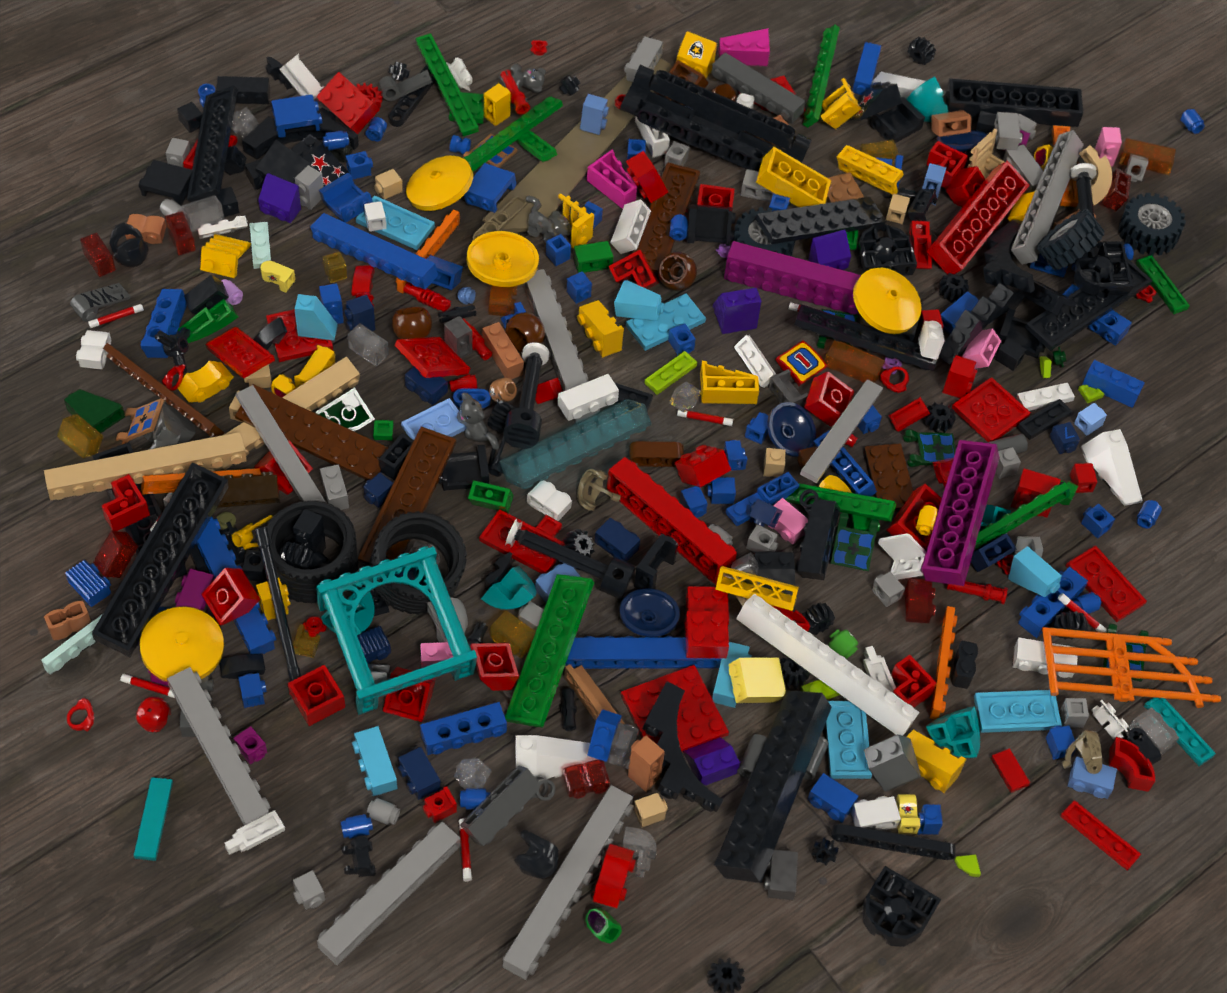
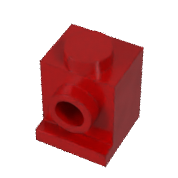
(439, 812)

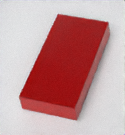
(909, 414)
(1010, 770)

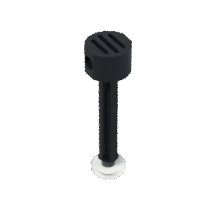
(1083, 175)
(523, 423)
(579, 561)

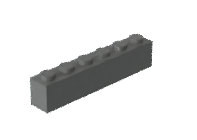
(764, 90)

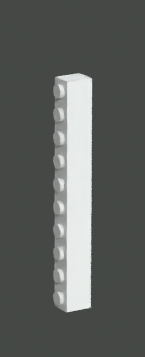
(827, 665)

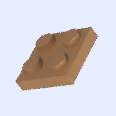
(843, 188)

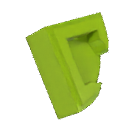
(1045, 366)
(1090, 394)
(968, 864)

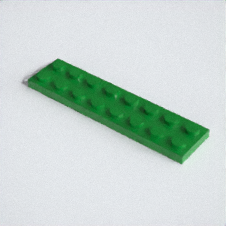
(549, 650)

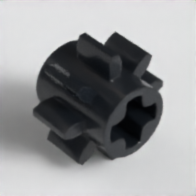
(399, 71)
(569, 85)
(820, 854)

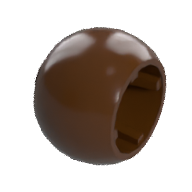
(667, 268)
(412, 323)
(525, 329)

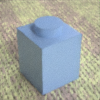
(1090, 419)

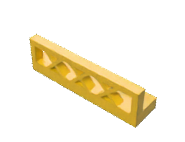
(872, 170)
(746, 590)

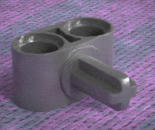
(746, 564)

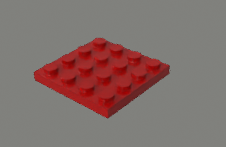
(697, 715)

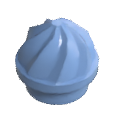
(466, 295)

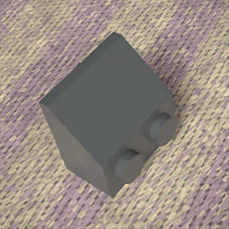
(893, 762)

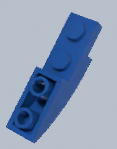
(770, 493)

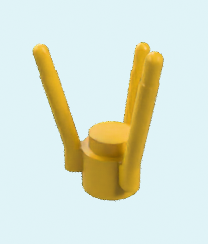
(244, 536)

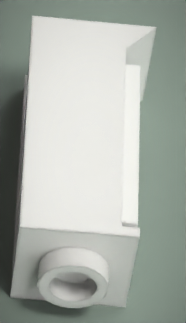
(301, 77)

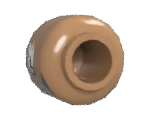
(503, 389)

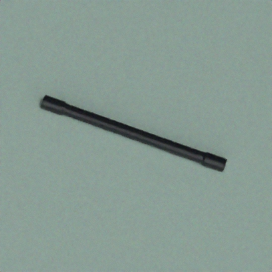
(264, 545)

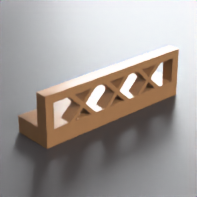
(587, 691)

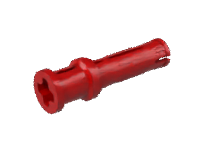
(517, 97)
(986, 591)

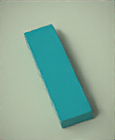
(1188, 737)
(153, 819)

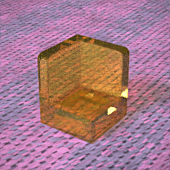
(335, 267)
(304, 644)

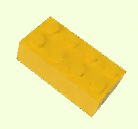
(792, 179)

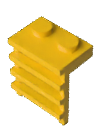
(842, 108)
(581, 226)
(222, 255)

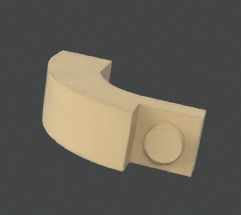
(1103, 179)

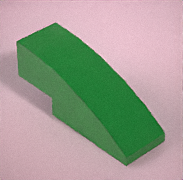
(210, 321)

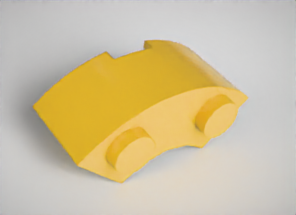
(205, 382)

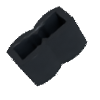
(964, 664)

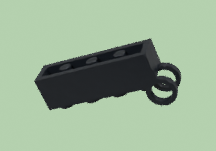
(818, 536)

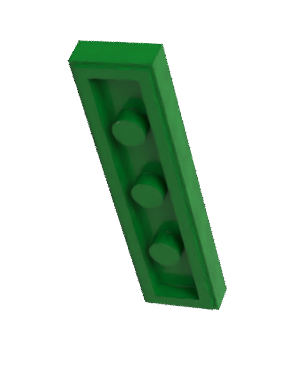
(1163, 285)

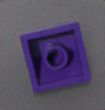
(279, 198)
(831, 250)
(712, 761)

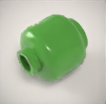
(843, 643)

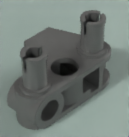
(170, 428)

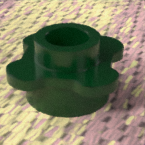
(1059, 357)

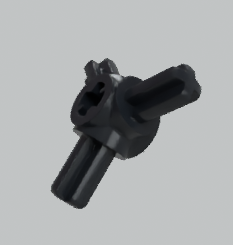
(175, 345)

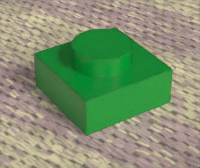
(383, 430)

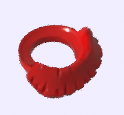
(167, 381)
(900, 387)
(83, 704)

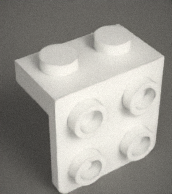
(906, 553)

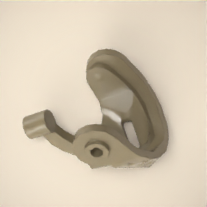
(586, 500)
(1089, 746)

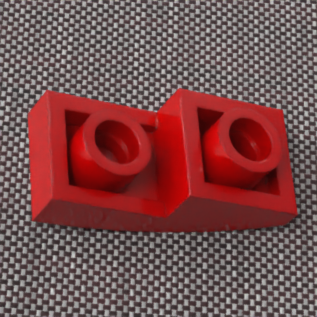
(362, 279)

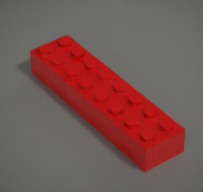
(978, 218)
(667, 516)

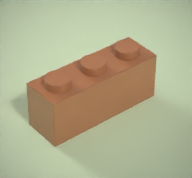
(503, 351)
(645, 763)

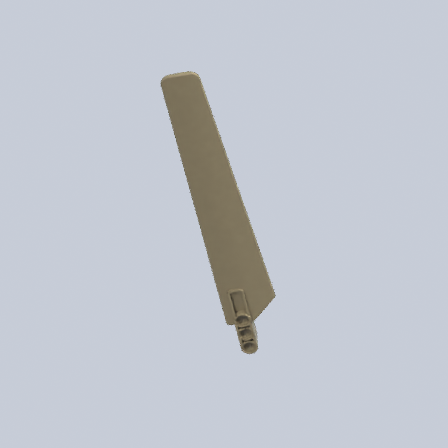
(563, 171)

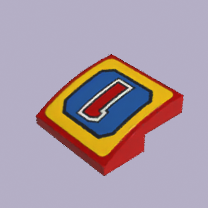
(802, 362)

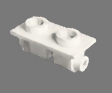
(460, 74)
(1106, 714)

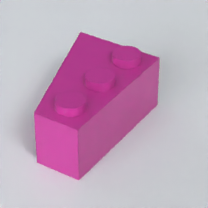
(748, 48)
(612, 180)

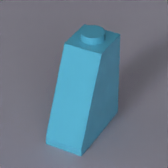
(637, 302)
(314, 319)
(1034, 573)

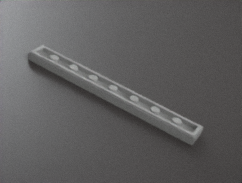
(841, 431)
(278, 445)

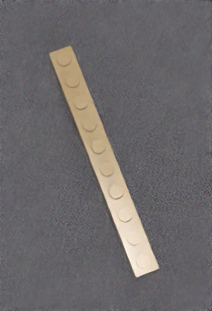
(309, 396)
(173, 459)

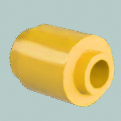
(926, 520)

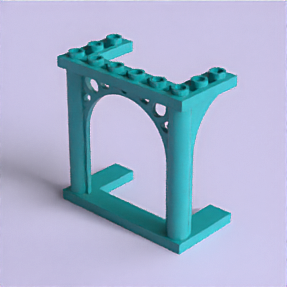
(424, 564)

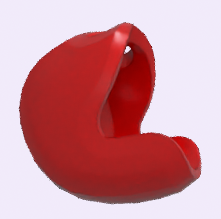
(158, 716)

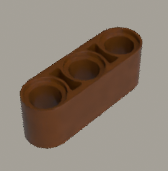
(655, 453)

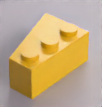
(602, 330)
(727, 386)
(934, 763)

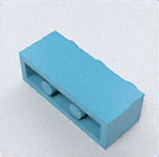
(723, 688)
(374, 761)

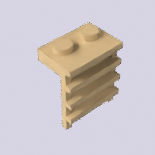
(983, 156)

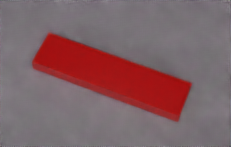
(1100, 835)

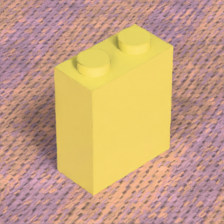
(757, 680)

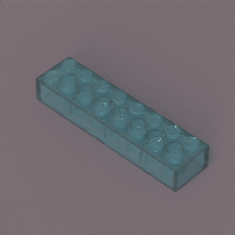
(575, 443)

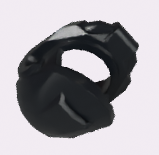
(131, 252)
(540, 859)

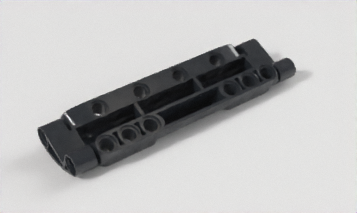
(713, 123)

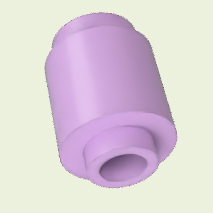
(234, 293)

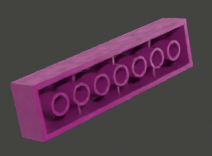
(791, 277)
(961, 513)

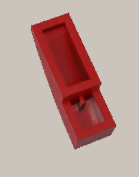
(921, 242)

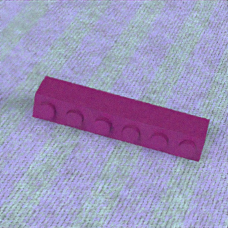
(190, 596)

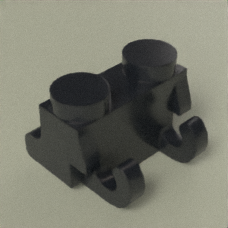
(361, 858)

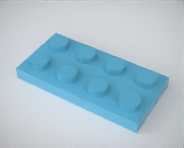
(401, 224)
(675, 313)
(1016, 711)
(847, 739)

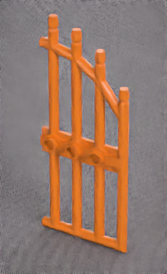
(1120, 669)

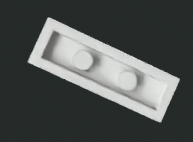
(755, 360)
(1045, 396)

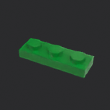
(537, 146)

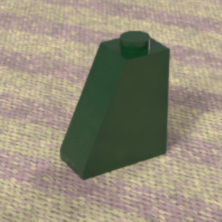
(94, 409)

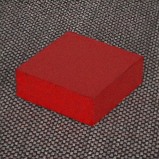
(549, 525)

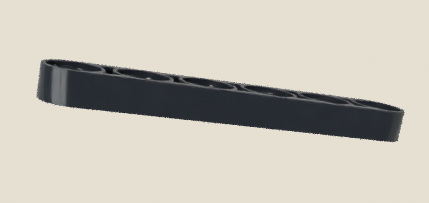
(410, 102)
(893, 842)

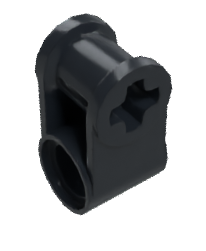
(1146, 746)

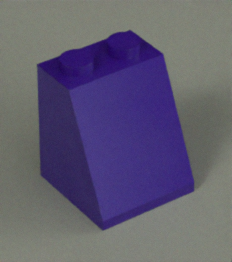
(738, 310)

